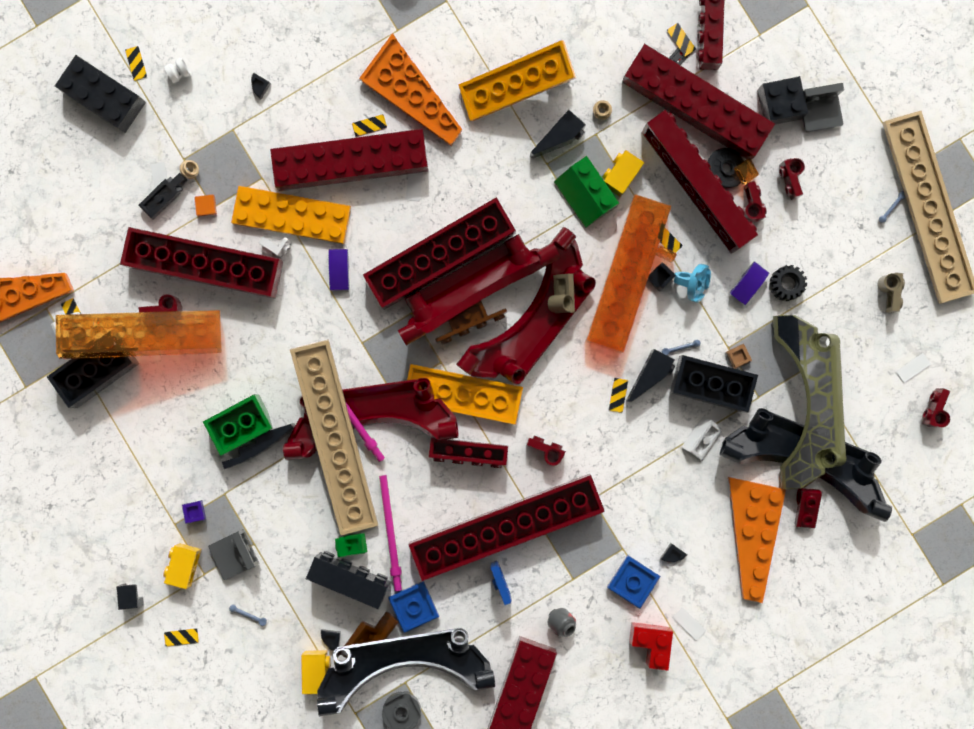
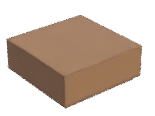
(738, 356)

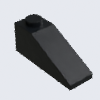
(561, 134)
(653, 371)

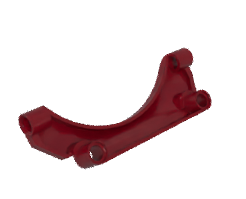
(472, 284)
(525, 342)
(395, 402)

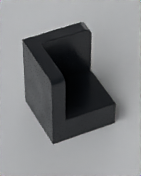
(661, 276)
(128, 597)

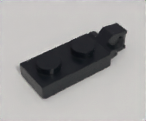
(162, 195)

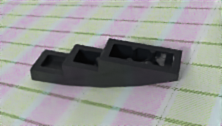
(262, 444)

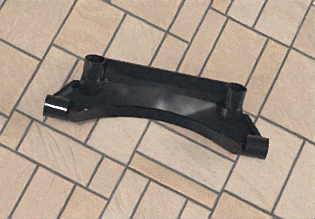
(776, 437)
(374, 658)

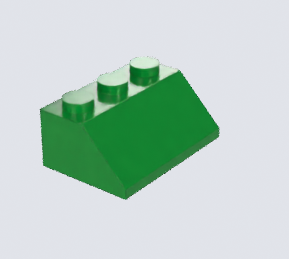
(586, 192)
(238, 424)

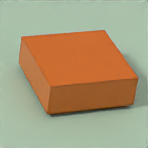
(205, 205)

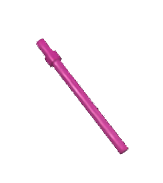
(370, 443)
(395, 569)

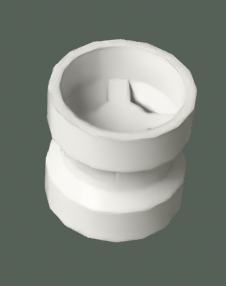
(173, 72)

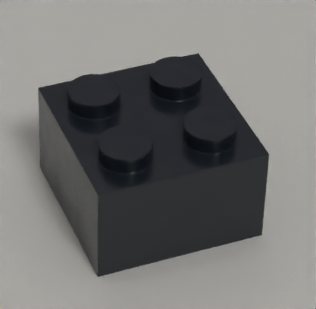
(783, 100)

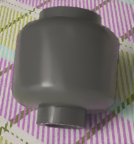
(561, 622)

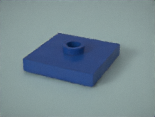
(633, 581)
(500, 582)
(413, 606)

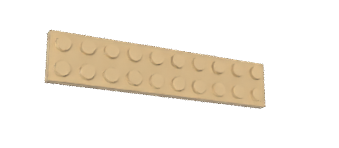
(930, 206)
(334, 436)

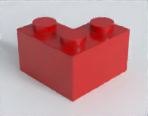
(657, 640)

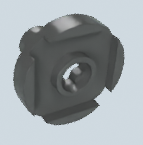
(391, 707)

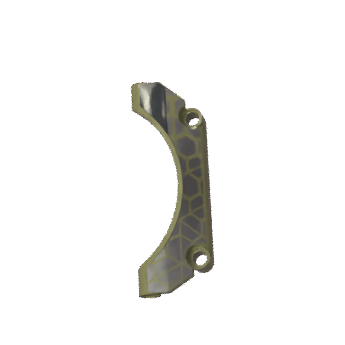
(824, 421)

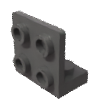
(823, 107)
(233, 554)

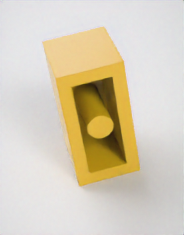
(623, 172)
(181, 565)
(314, 667)

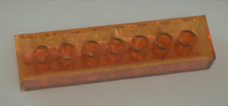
(628, 273)
(138, 334)

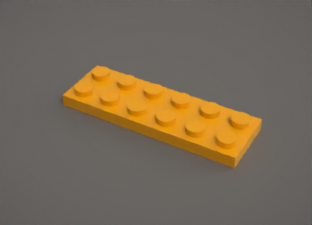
(517, 80)
(291, 214)
(472, 394)

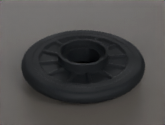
(726, 156)

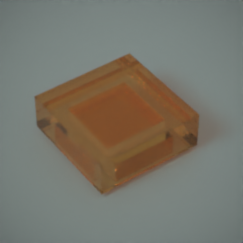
(746, 171)
(665, 254)

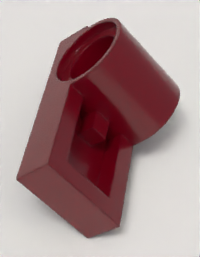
(791, 180)
(753, 195)
(162, 307)
(937, 402)
(538, 443)
(808, 507)

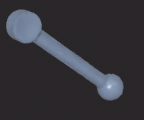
(883, 218)
(666, 351)
(262, 621)

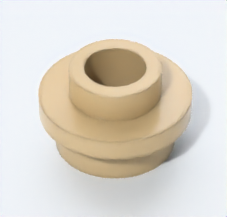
(602, 104)
(192, 166)

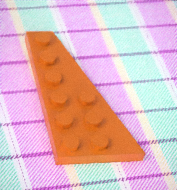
(403, 85)
(29, 292)
(756, 525)

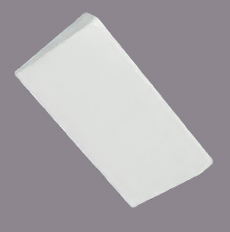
(702, 438)

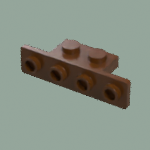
(469, 318)
(368, 633)

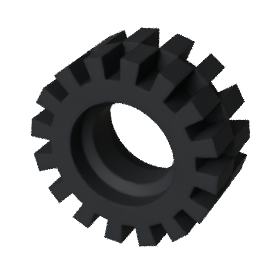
(792, 272)

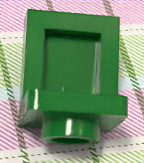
(351, 545)

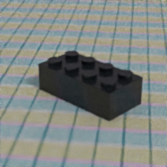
(100, 93)
(86, 377)
(713, 383)
(348, 579)

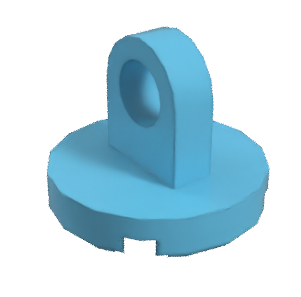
(695, 281)

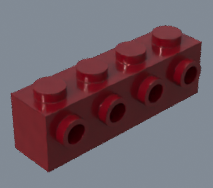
(711, 34)
(468, 451)

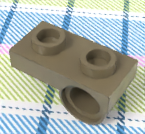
(563, 296)
(894, 301)

